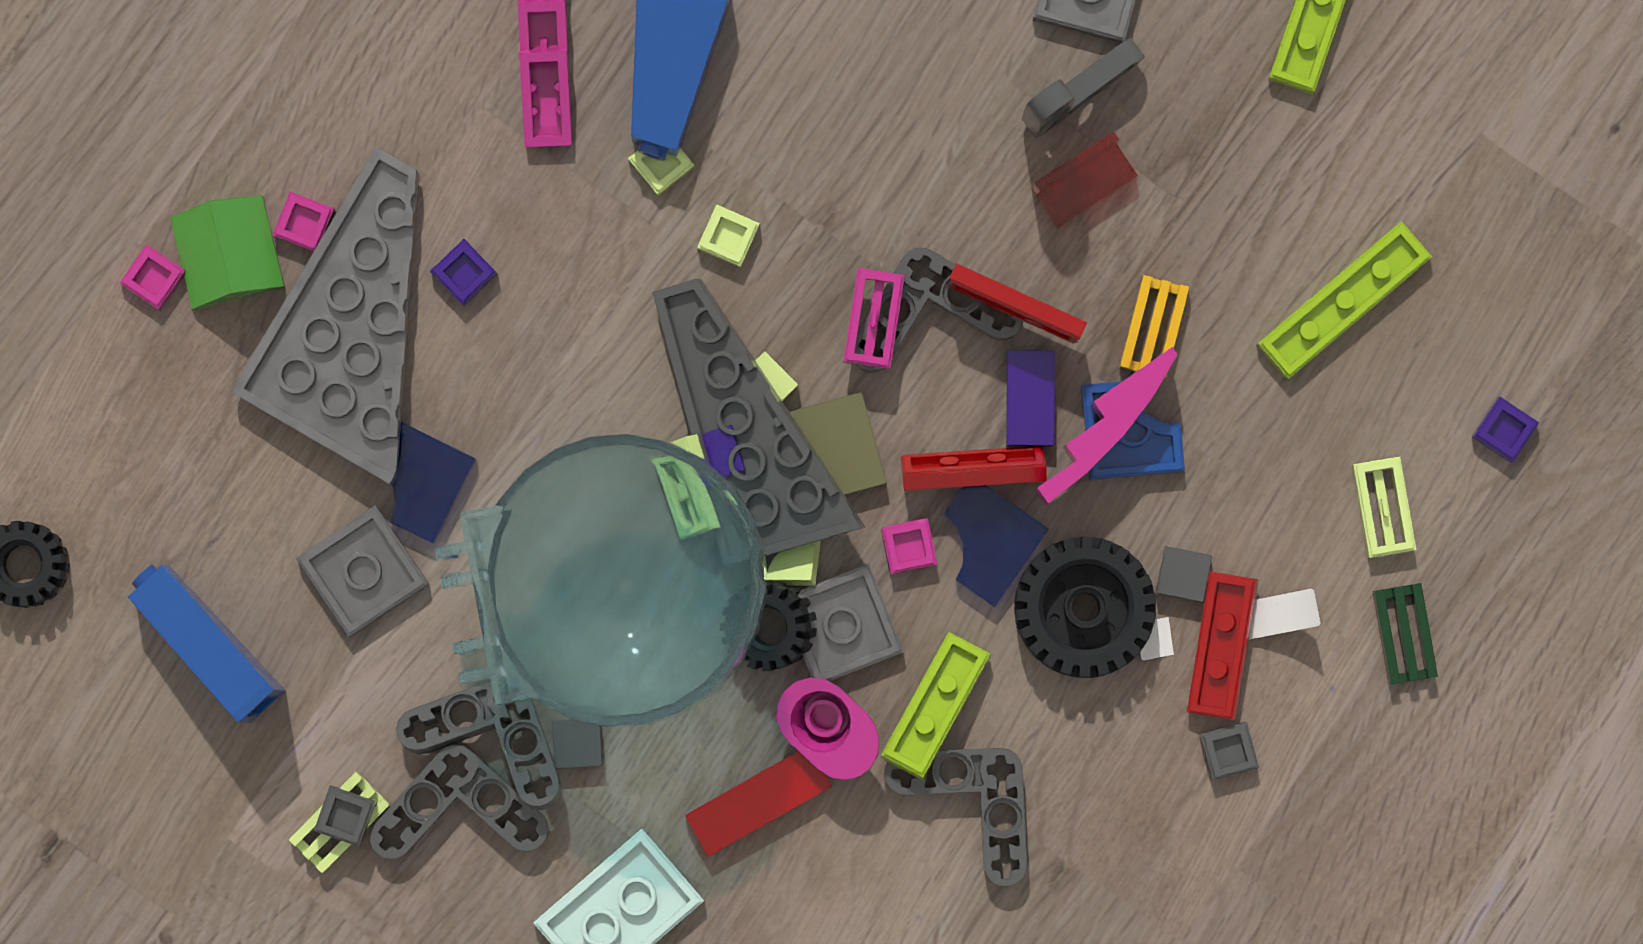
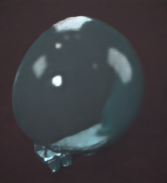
(612, 582)

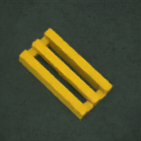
(1163, 287)

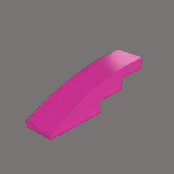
(545, 72)
(1117, 413)

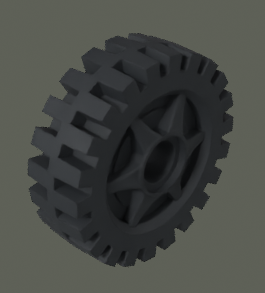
(1123, 601)

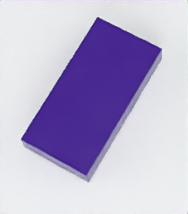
(1030, 398)

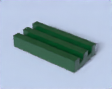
(1423, 629)

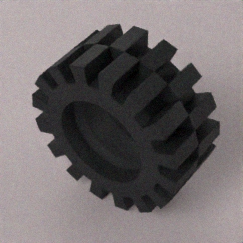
(52, 564)
(797, 630)

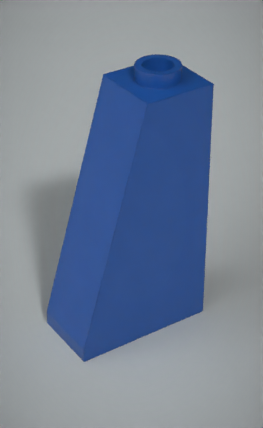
(669, 68)
(205, 643)

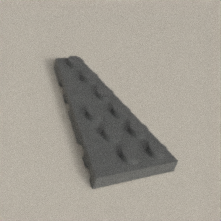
(724, 386)

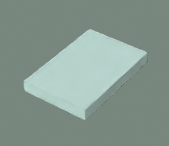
(624, 900)

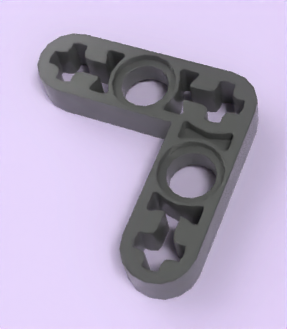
(1062, 99)
(916, 296)
(488, 718)
(979, 781)
(465, 789)

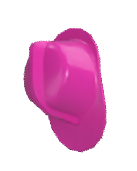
(828, 728)

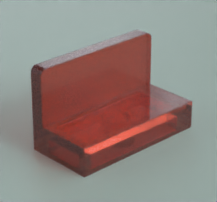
(1084, 180)

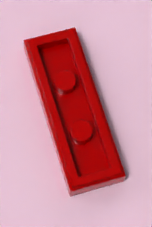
(1016, 304)
(973, 468)
(1222, 645)
(756, 802)

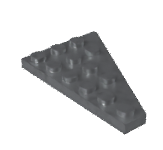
(341, 335)

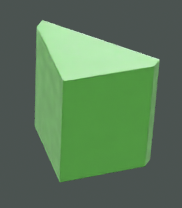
(227, 250)

